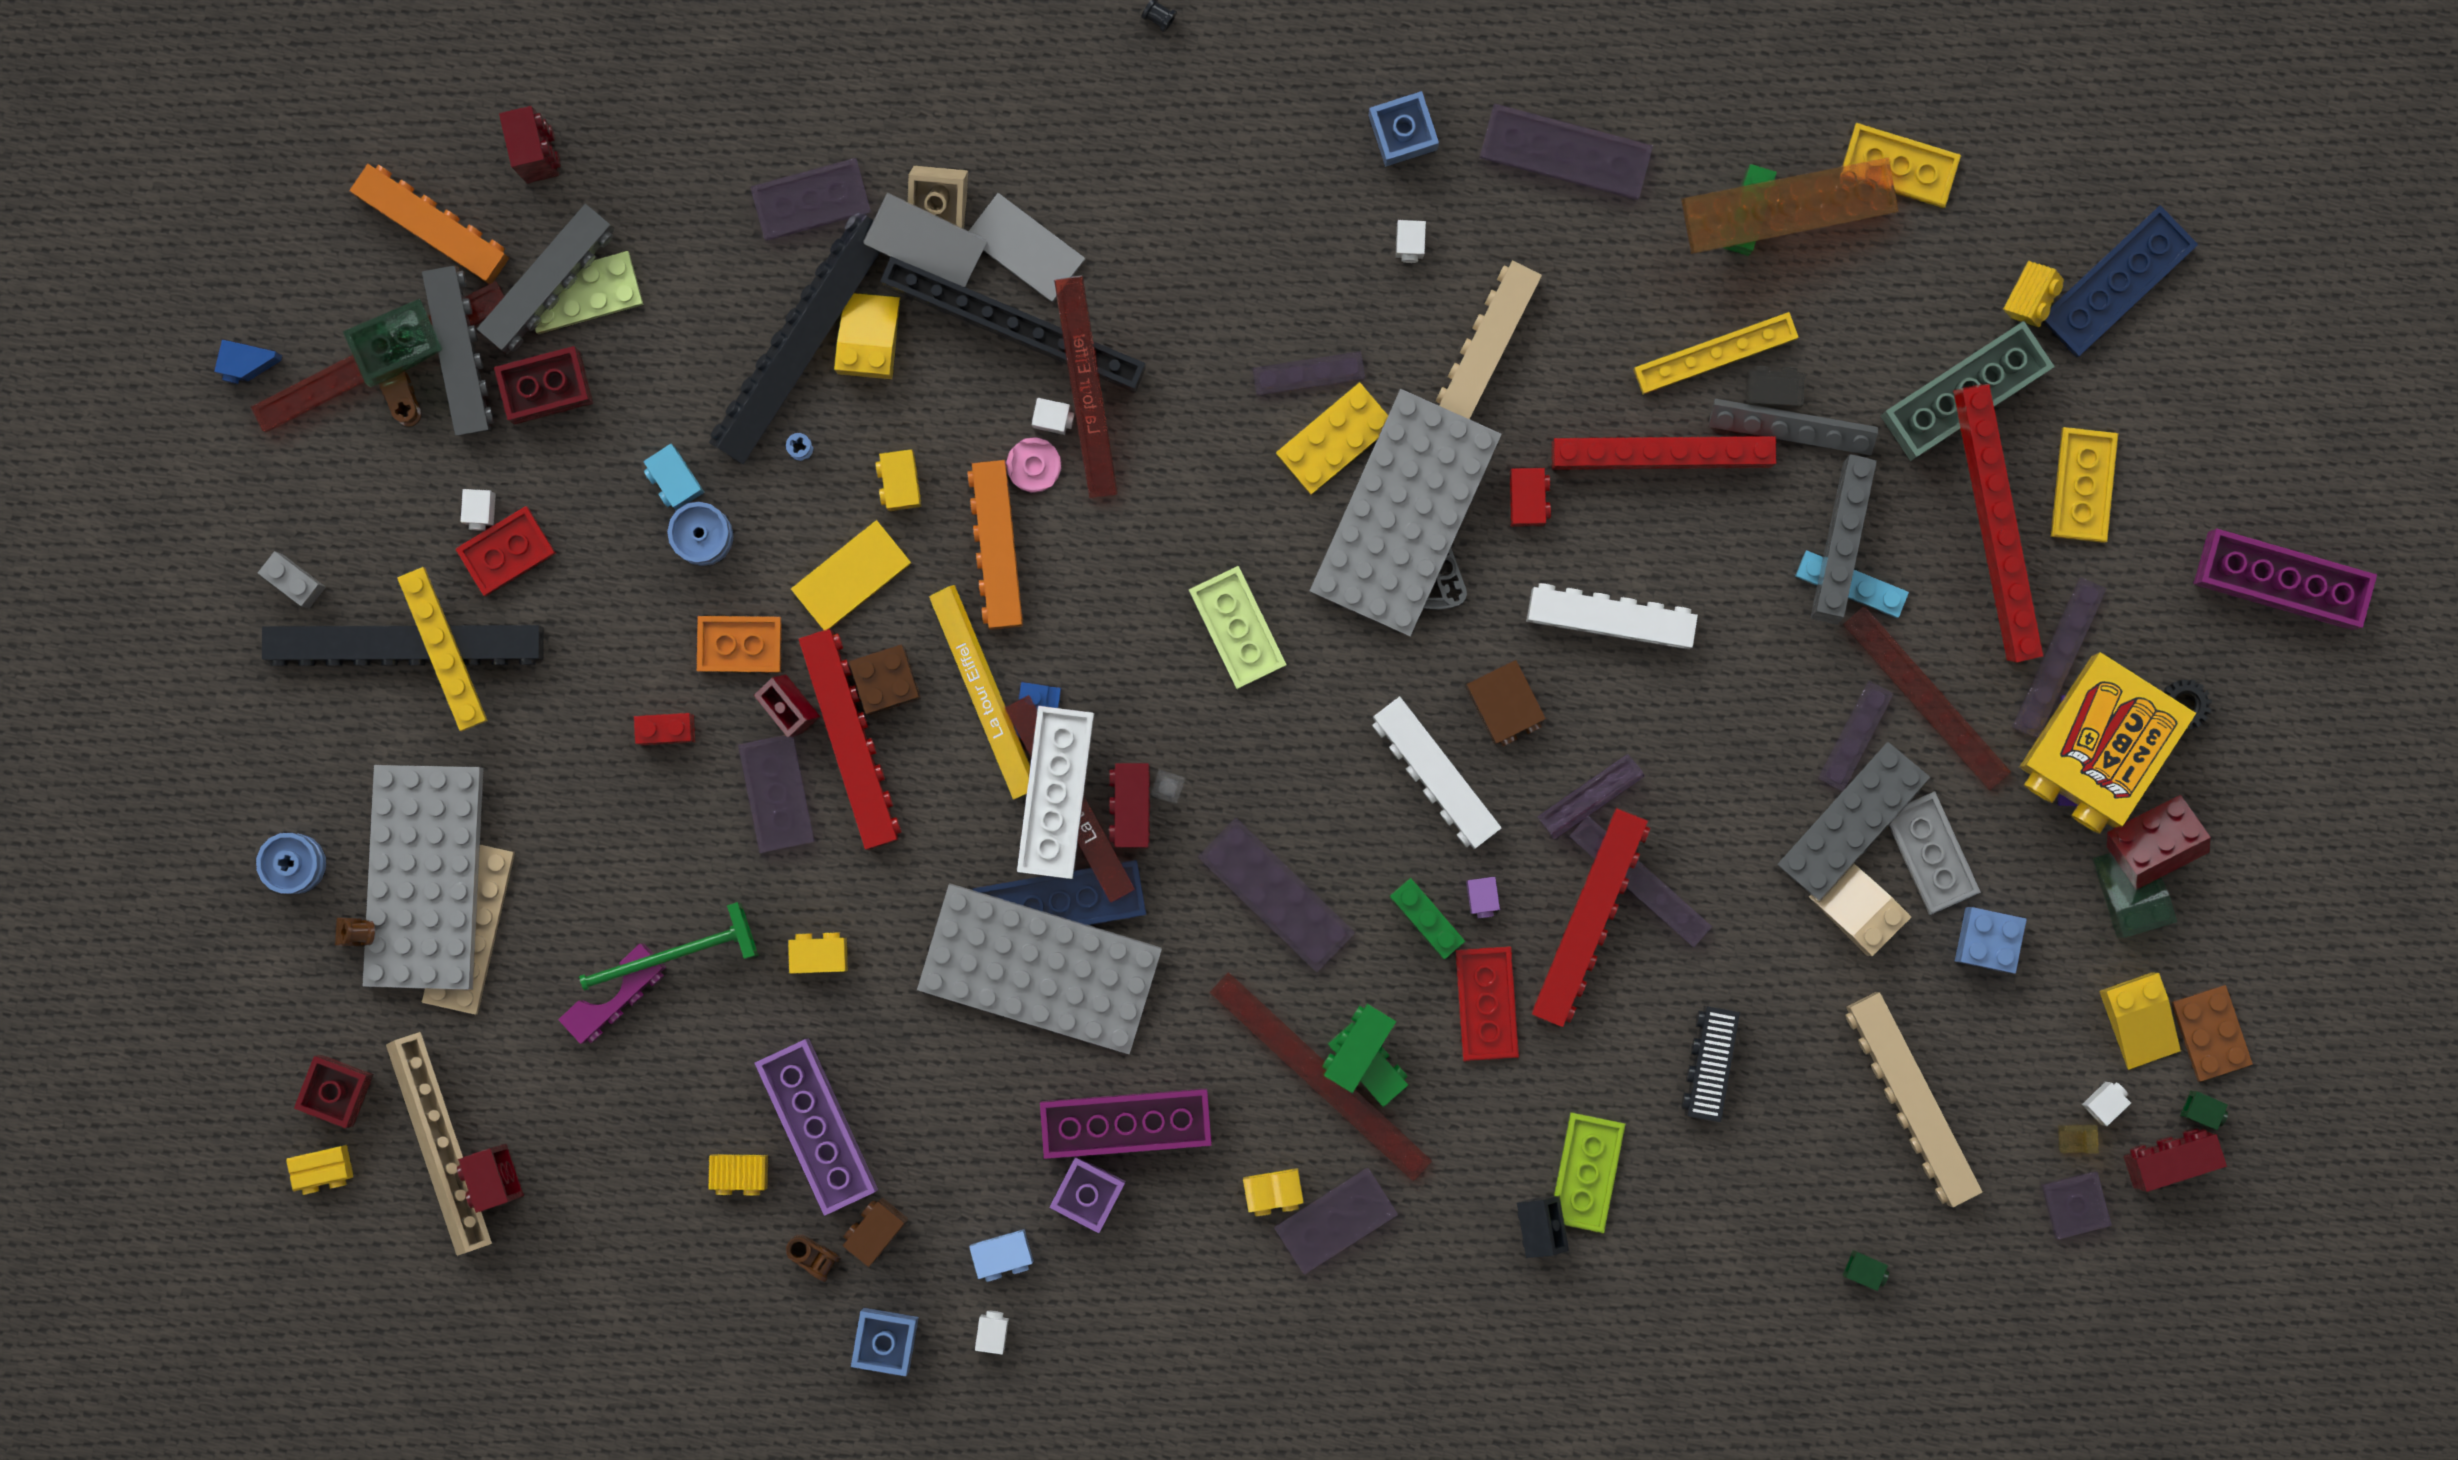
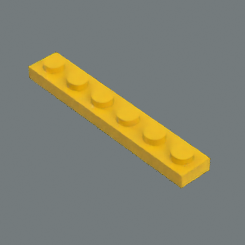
(1716, 353)
(442, 649)

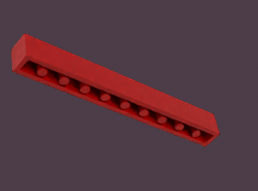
(1998, 523)

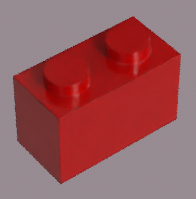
(1528, 497)
(664, 729)

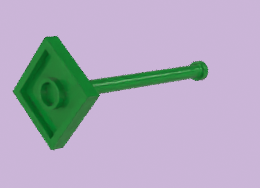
(738, 932)

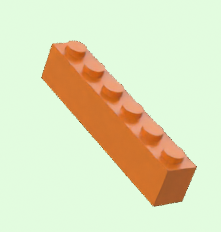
(429, 223)
(996, 545)

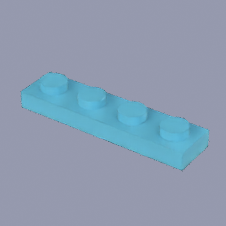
(1863, 588)

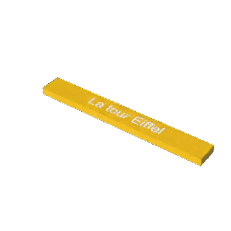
(982, 689)

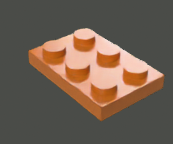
(739, 644)

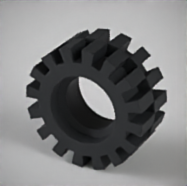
(2199, 696)

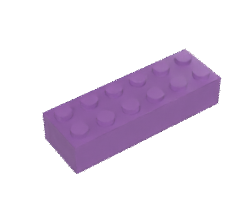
(816, 1126)

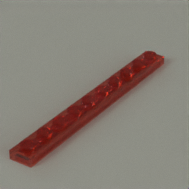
(346, 374)
(1309, 1068)

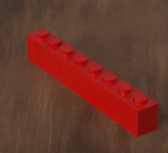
(1663, 453)
(849, 739)
(1590, 916)

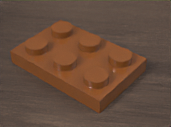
(2211, 1033)

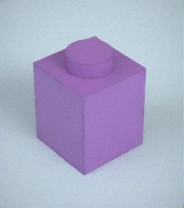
(1483, 896)

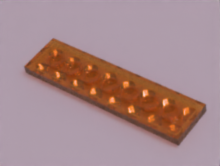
(1789, 205)

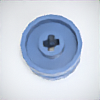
(716, 538)
(275, 859)

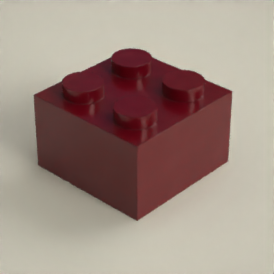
(333, 1091)

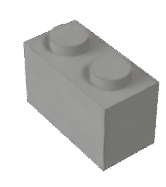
(291, 580)

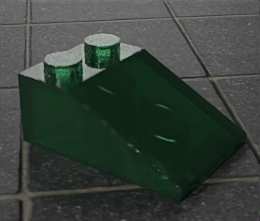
(392, 342)
(2132, 909)

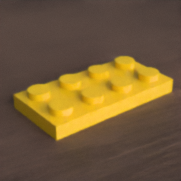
(1334, 438)

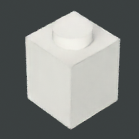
(1410, 240)
(1052, 416)
(478, 509)
(2107, 1102)
(992, 1332)

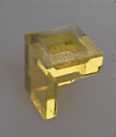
(2078, 1138)

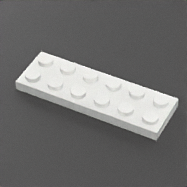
(1055, 792)

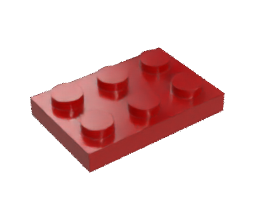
(505, 551)

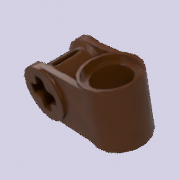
(399, 396)
(354, 932)
(813, 1257)

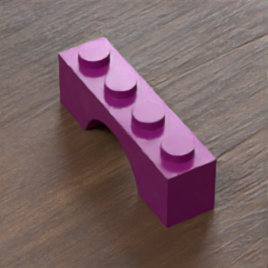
(587, 1019)

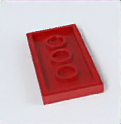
(1487, 1003)

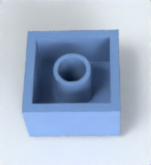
(1403, 128)
(1990, 940)
(884, 1341)

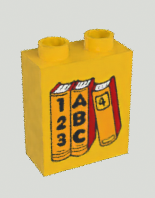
(2105, 743)

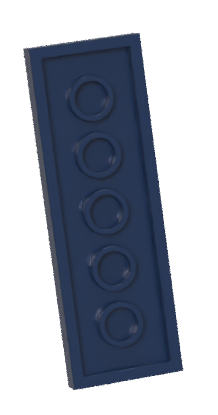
(2119, 281)
(1074, 899)

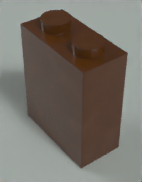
(1506, 703)

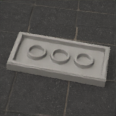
(924, 240)
(1025, 247)
(1933, 854)

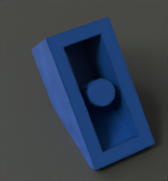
(243, 361)

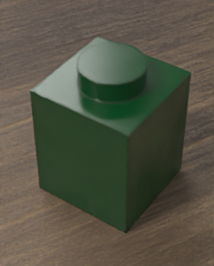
(2205, 1110)
(1866, 1270)

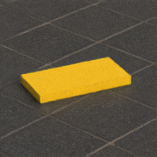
(1916, 168)
(2084, 485)
(851, 576)

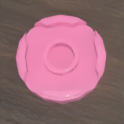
(1040, 472)

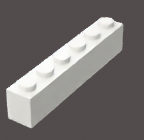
(1612, 617)
(1436, 772)

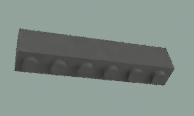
(546, 279)
(458, 358)
(1843, 539)

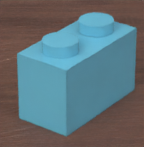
(673, 477)

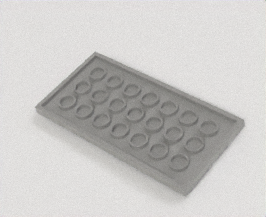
(1405, 512)
(423, 876)
(1039, 968)

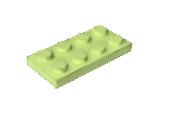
(600, 290)
(1237, 627)

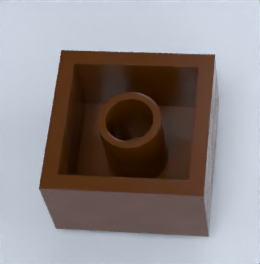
(885, 680)
(875, 1232)

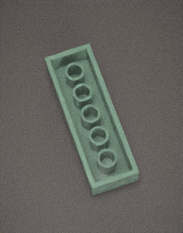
(1931, 411)

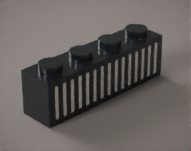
(1711, 1064)

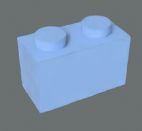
(1001, 1255)

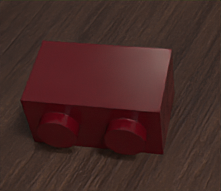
(786, 705)

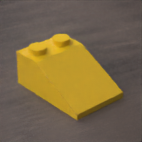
(868, 336)
(2141, 1019)

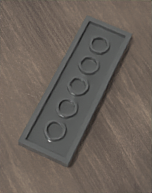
(1853, 821)

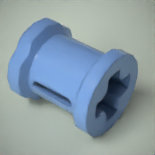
(797, 438)

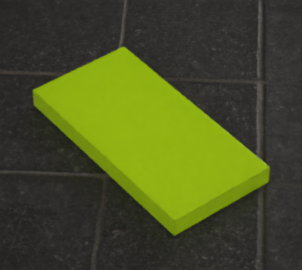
(1588, 1170)

